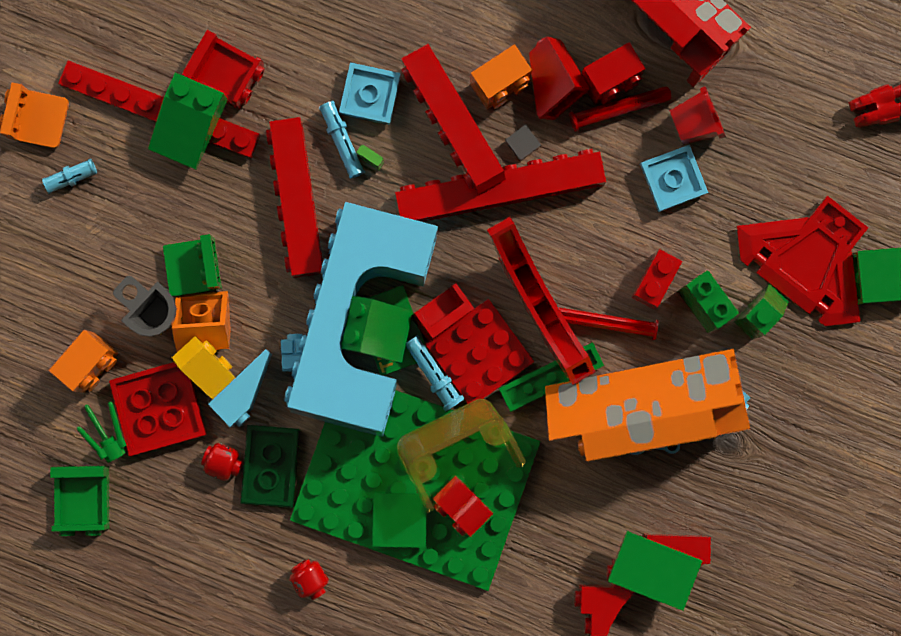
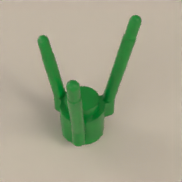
(110, 447)

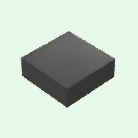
(523, 143)

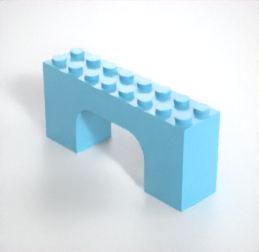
(363, 248)

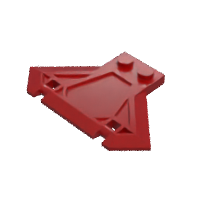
(809, 259)

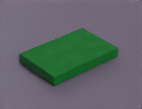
(654, 570)

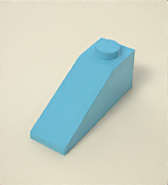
(240, 395)

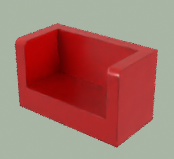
(442, 312)

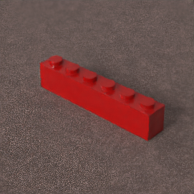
(453, 119)
(296, 197)

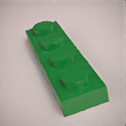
(533, 384)

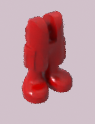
(880, 104)

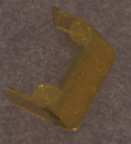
(419, 445)

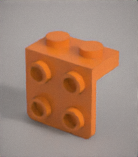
(33, 116)

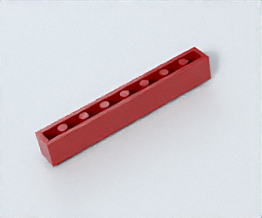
(521, 185)

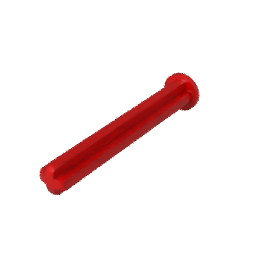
(619, 107)
(610, 322)

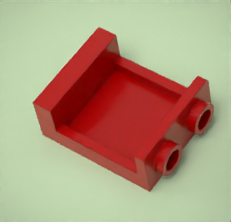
(224, 69)

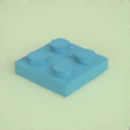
(370, 93)
(674, 178)

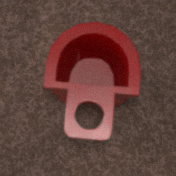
(697, 119)

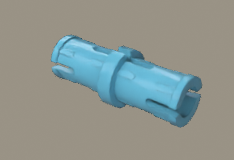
(69, 176)

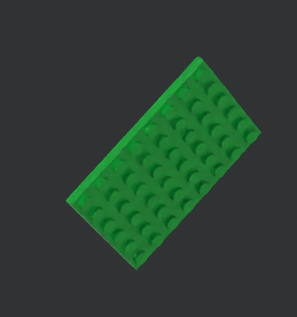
(356, 464)

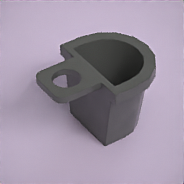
(150, 310)

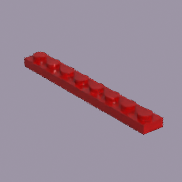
(148, 105)

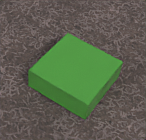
(370, 157)

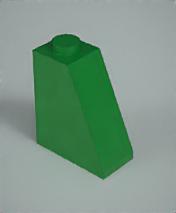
(762, 313)

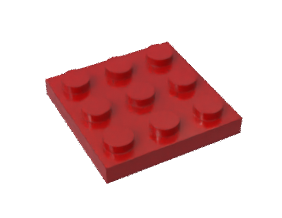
(479, 352)
(157, 408)

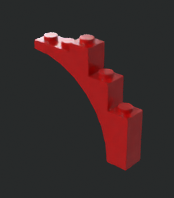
(539, 302)
(605, 601)

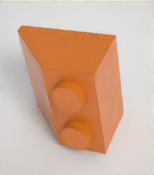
(202, 316)

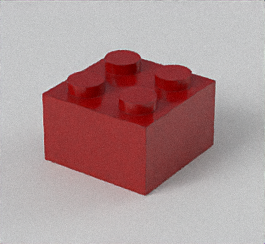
(612, 74)

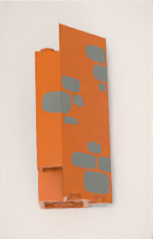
(649, 406)

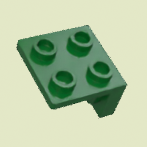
(192, 266)

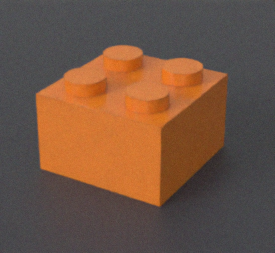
(501, 77)
(84, 362)

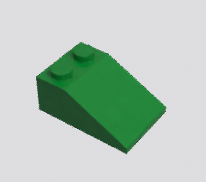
(186, 121)

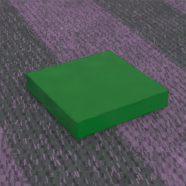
(398, 520)

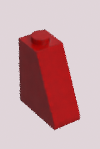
(554, 78)

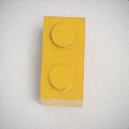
(204, 367)

